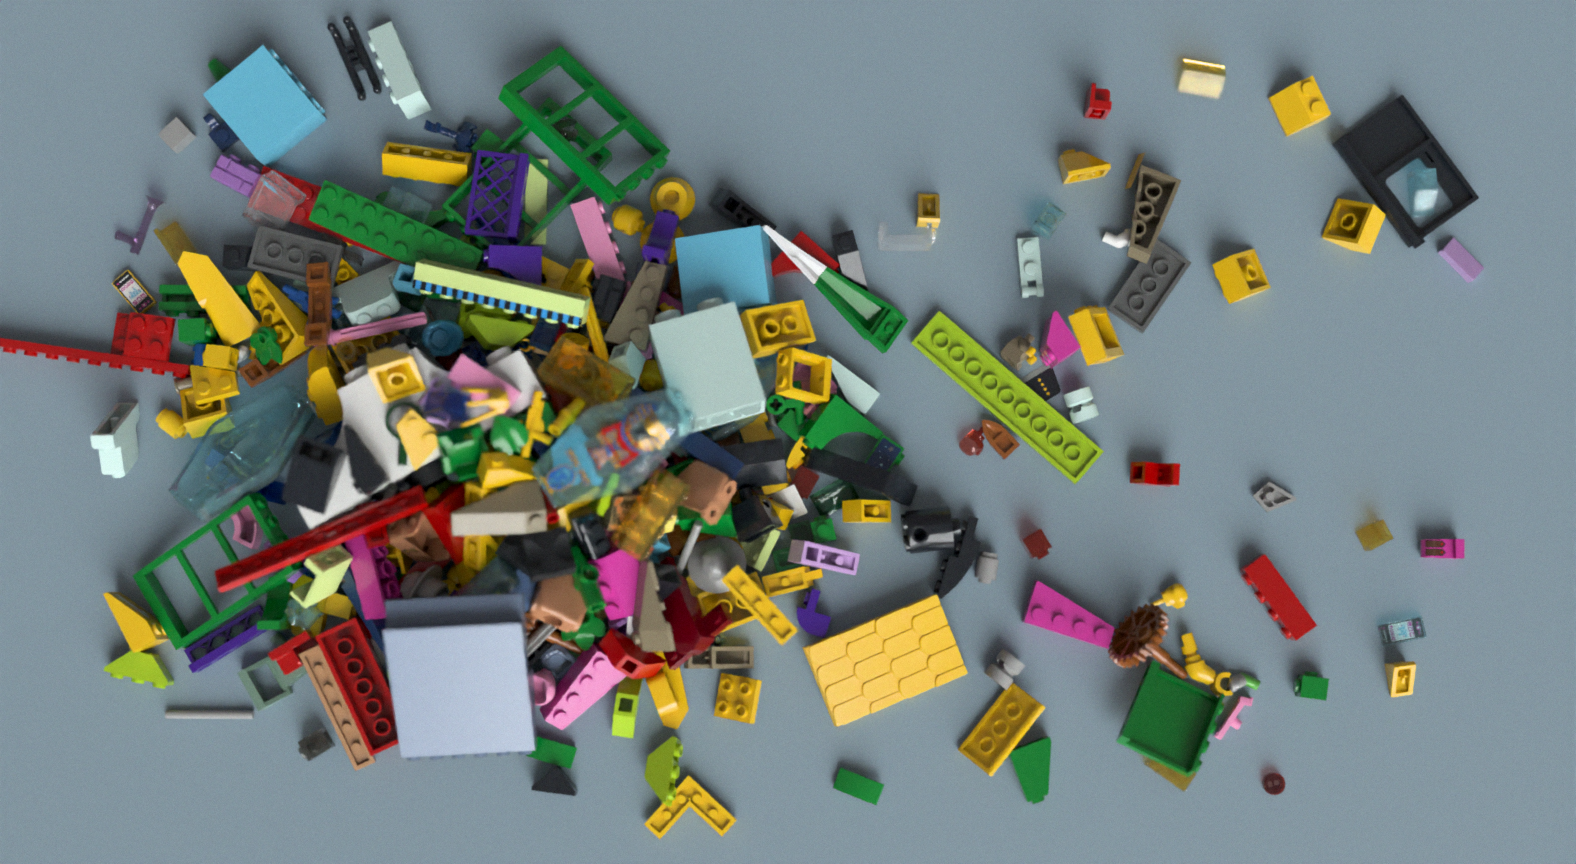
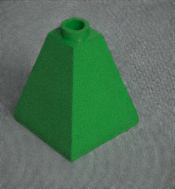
(724, 526)

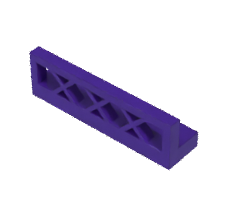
(228, 646)

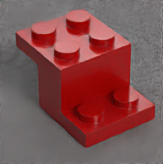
(143, 336)

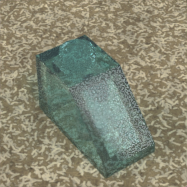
(1422, 191)

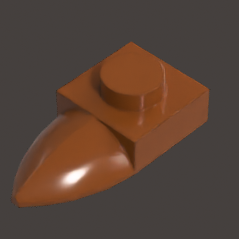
(999, 438)

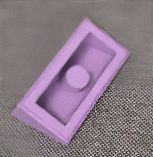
(1461, 260)

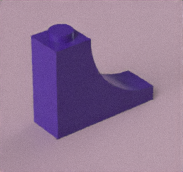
(661, 238)
(520, 262)

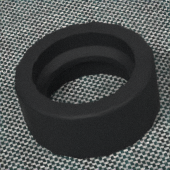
(429, 475)

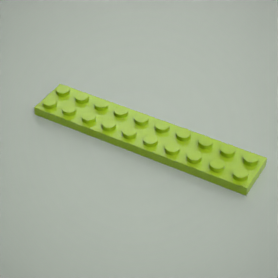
(1007, 397)

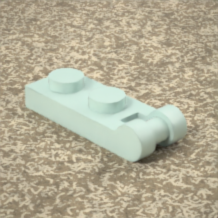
(1029, 266)

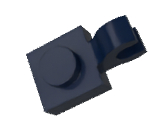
(222, 134)

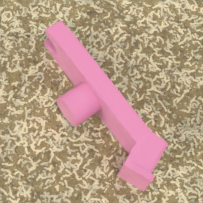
(1231, 719)

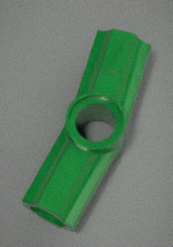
(587, 583)

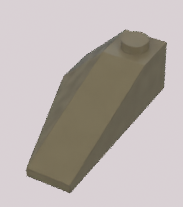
(511, 511)
(648, 623)

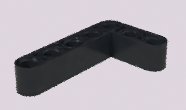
(861, 474)

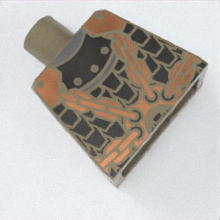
(618, 508)

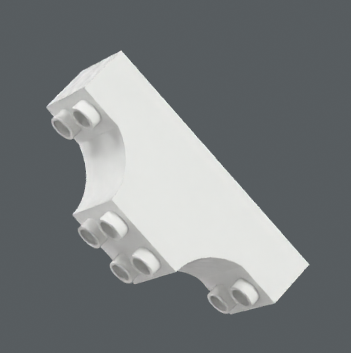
(367, 414)

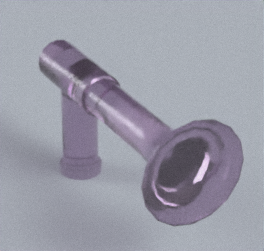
(139, 239)

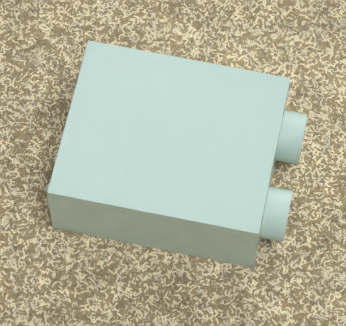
(708, 362)

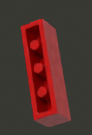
(1278, 598)

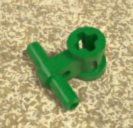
(788, 403)

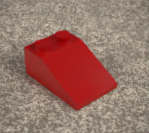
(440, 519)

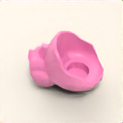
(544, 686)

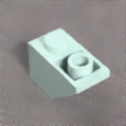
(628, 359)

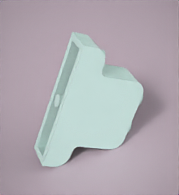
(369, 296)
(117, 439)

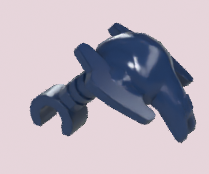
(464, 138)

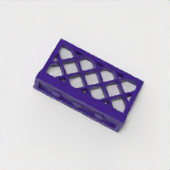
(516, 199)

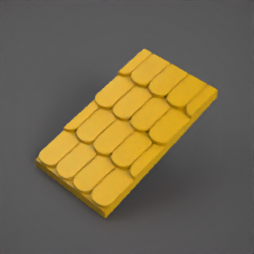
(885, 660)

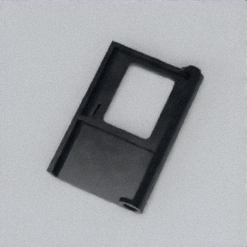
(1387, 145)

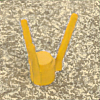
(497, 400)

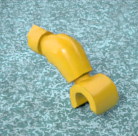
(1199, 670)

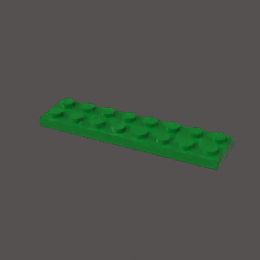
(389, 230)

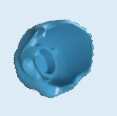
(442, 337)

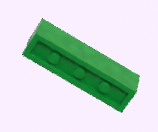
(181, 299)

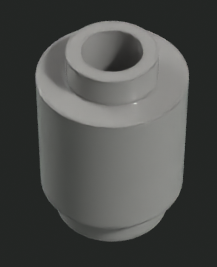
(986, 567)

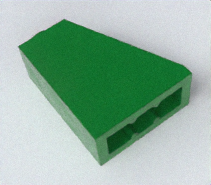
(1032, 768)

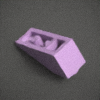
(823, 557)

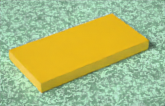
(1001, 729)

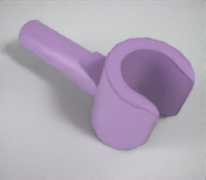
(423, 399)
(442, 422)

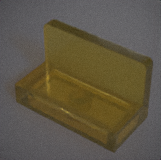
(1202, 78)
(175, 241)

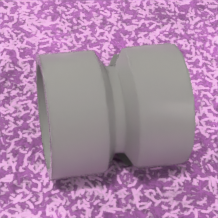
(1004, 669)

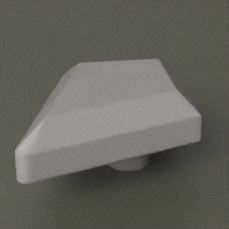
(1272, 497)

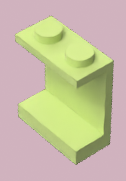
(330, 568)

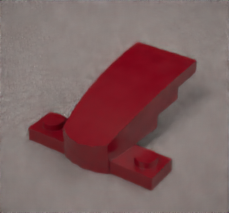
(689, 628)

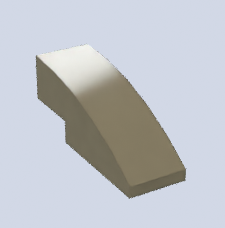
(722, 658)

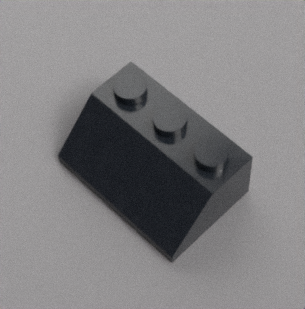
(762, 463)

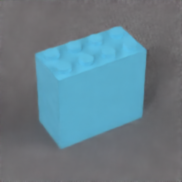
(266, 105)
(728, 267)

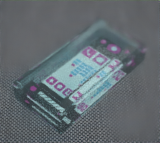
(1402, 631)

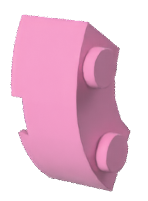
(247, 529)

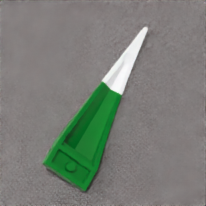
(866, 313)

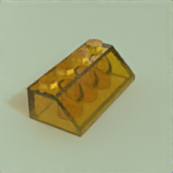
(583, 374)
(650, 513)

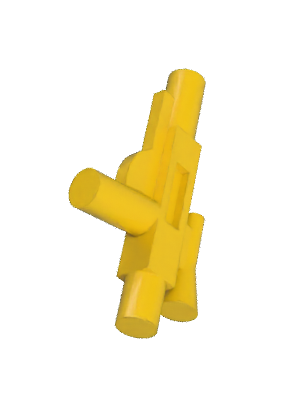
(535, 424)

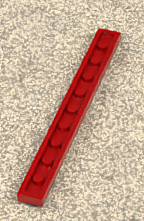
(94, 358)
(321, 538)

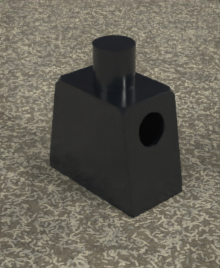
(754, 516)

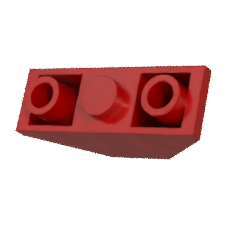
(629, 657)

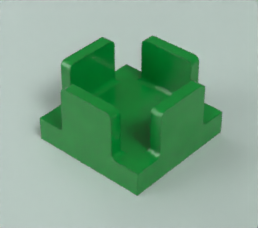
(462, 450)

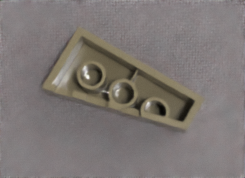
(1151, 206)
(639, 308)

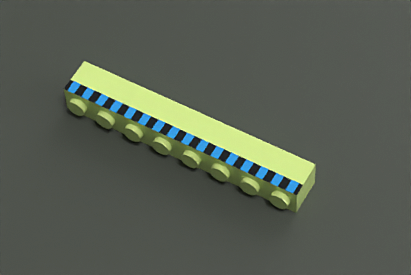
(501, 292)

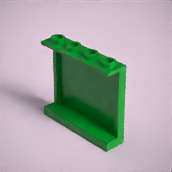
(1170, 721)

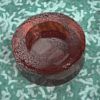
(1273, 783)

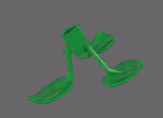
(509, 436)

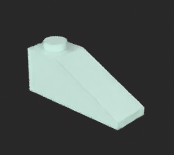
(854, 390)

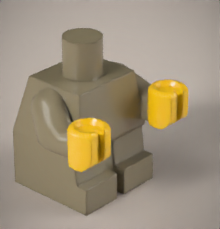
(1019, 350)

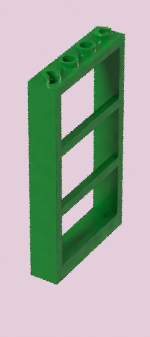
(584, 140)
(561, 147)
(161, 604)

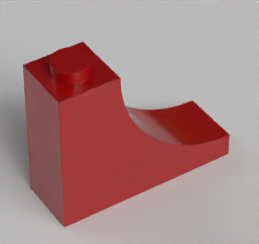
(784, 265)

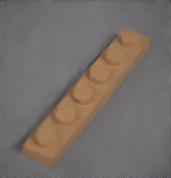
(336, 707)

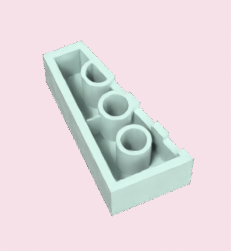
(398, 70)

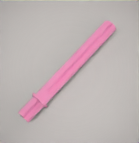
(377, 327)

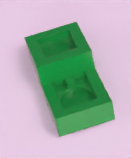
(554, 752)
(858, 786)

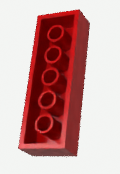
(361, 682)

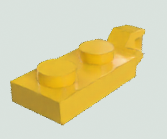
(790, 580)

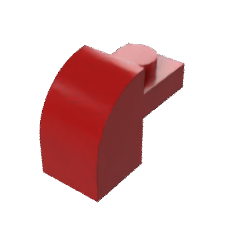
(1155, 474)

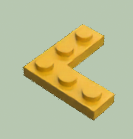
(695, 796)

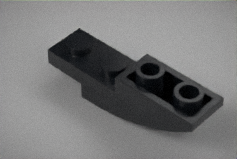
(956, 568)

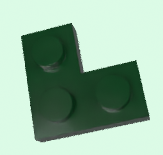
(798, 531)

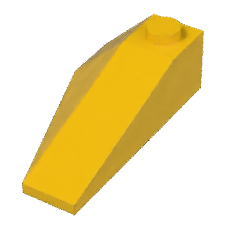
(279, 314)

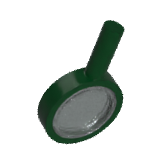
(392, 417)

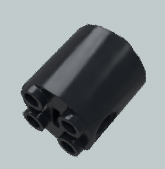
(937, 529)

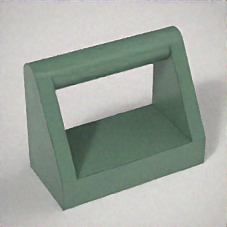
(254, 688)

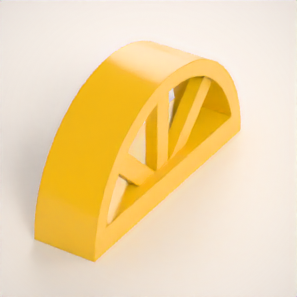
(479, 549)
(759, 605)

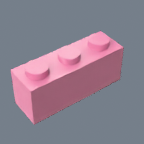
(469, 374)

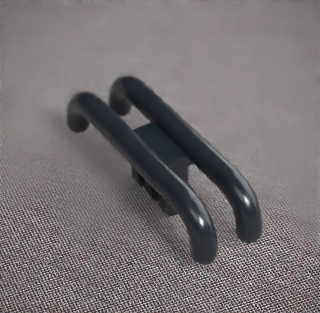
(355, 59)

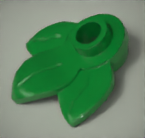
(266, 346)
(586, 632)

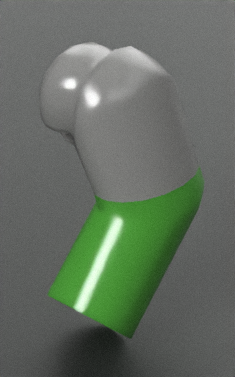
(1242, 679)

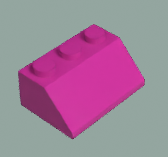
(1056, 341)
(617, 581)

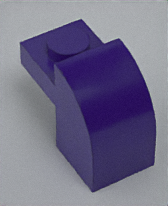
(810, 620)

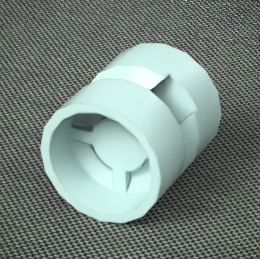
(1075, 400)

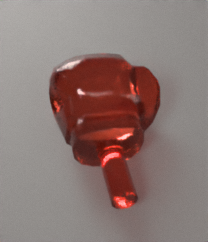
(558, 400)
(972, 443)

